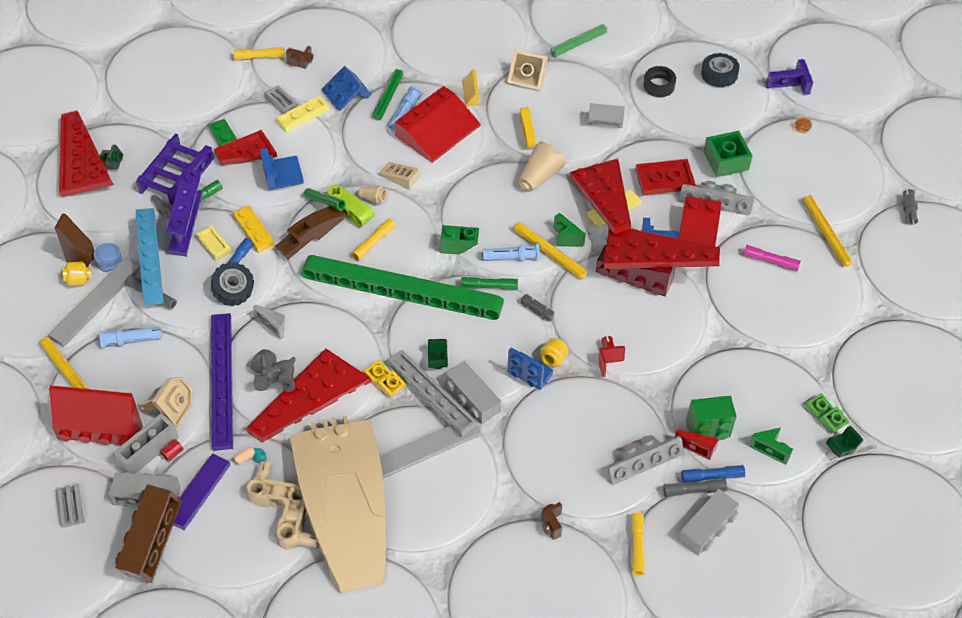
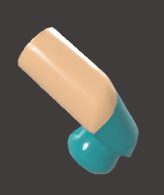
(251, 453)

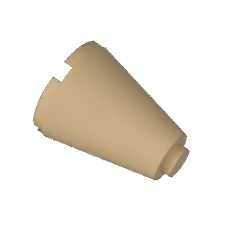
(540, 166)

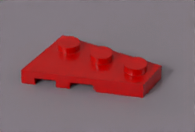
(244, 149)

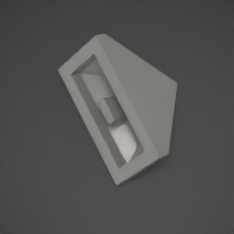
(270, 319)

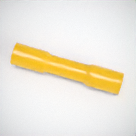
(259, 53)
(365, 246)
(637, 531)

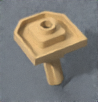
(172, 400)

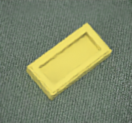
(213, 242)

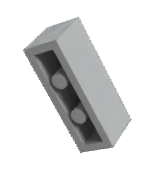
(472, 392)
(145, 444)
(128, 486)
(709, 522)

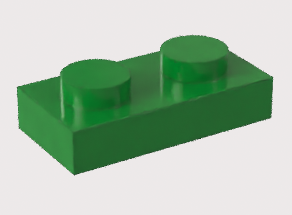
(222, 132)

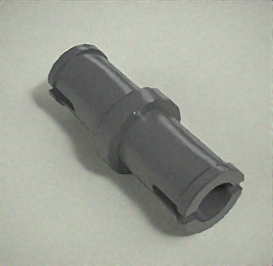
(910, 207)

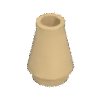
(374, 194)

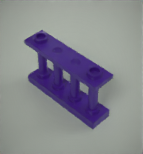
(200, 163)
(184, 212)

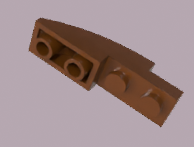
(310, 227)

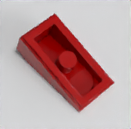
(698, 443)

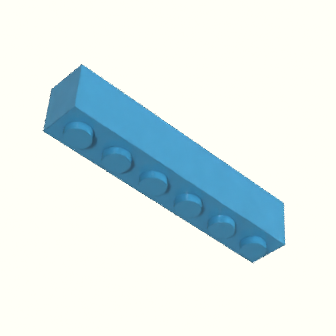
(149, 256)

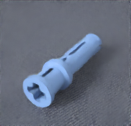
(408, 102)
(521, 252)
(120, 337)

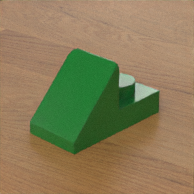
(569, 233)
(767, 443)

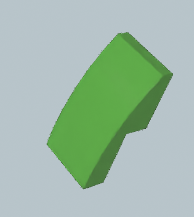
(828, 416)

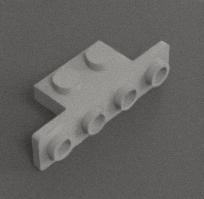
(725, 193)
(643, 456)

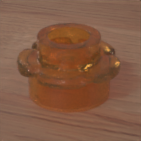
(803, 125)

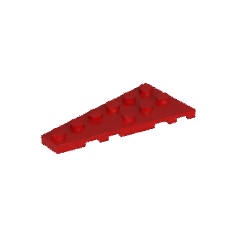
(79, 160)
(605, 192)
(651, 250)
(315, 388)

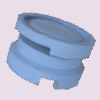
(107, 256)

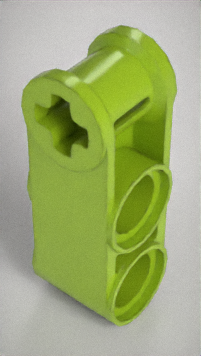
(355, 209)

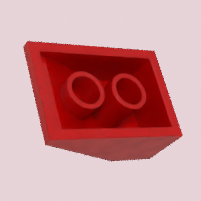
(700, 220)

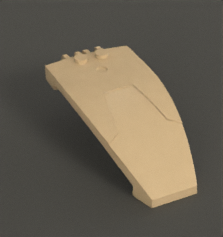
(344, 499)

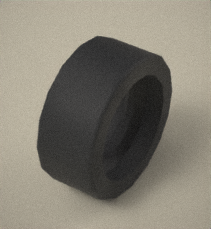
(659, 90)

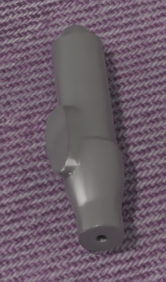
(161, 205)

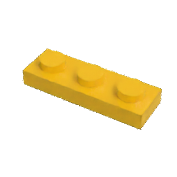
(253, 228)

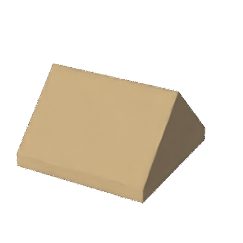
(528, 69)

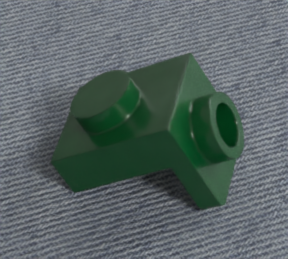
(112, 157)
(437, 353)
(845, 443)

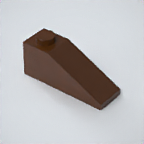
(73, 241)

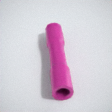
(783, 261)

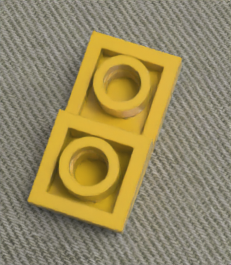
(383, 379)

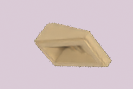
(407, 182)

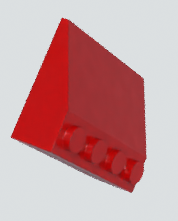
(436, 124)
(93, 415)

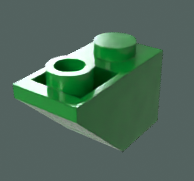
(458, 239)

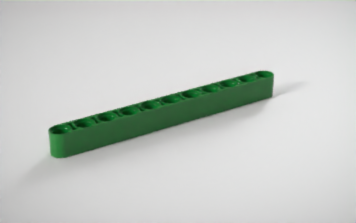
(403, 287)

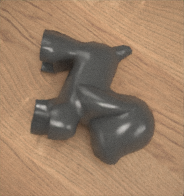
(272, 371)

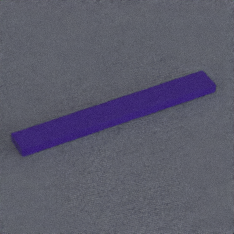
(222, 382)

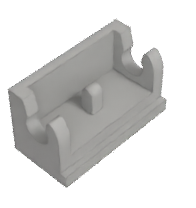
(606, 113)

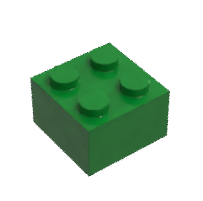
(727, 153)
(712, 417)

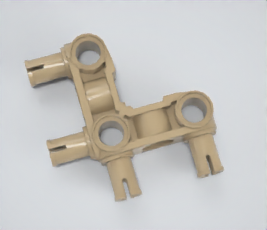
(282, 496)

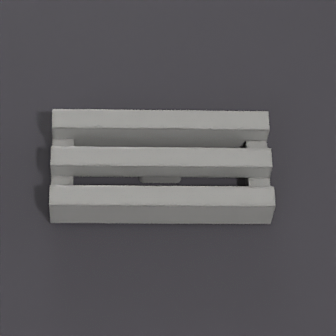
(283, 107)
(68, 490)

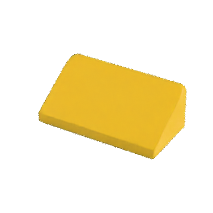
(470, 89)

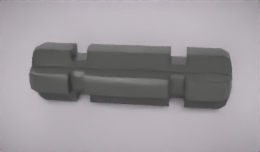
(537, 307)

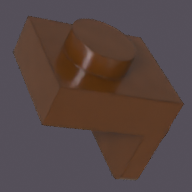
(299, 58)
(549, 521)

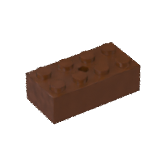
(148, 533)

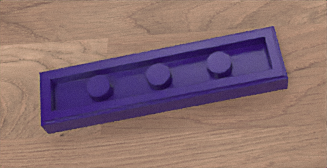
(200, 489)

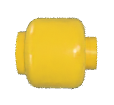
(75, 273)
(554, 352)

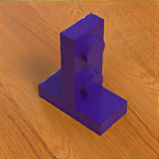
(798, 77)

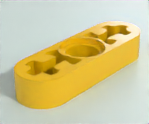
(527, 127)

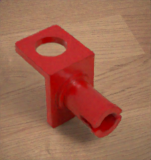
(609, 354)

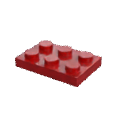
(664, 176)

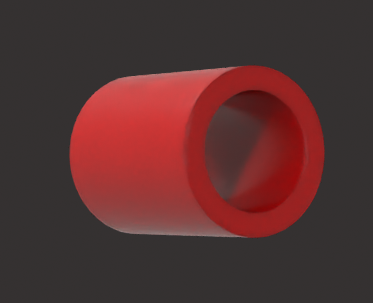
(171, 450)

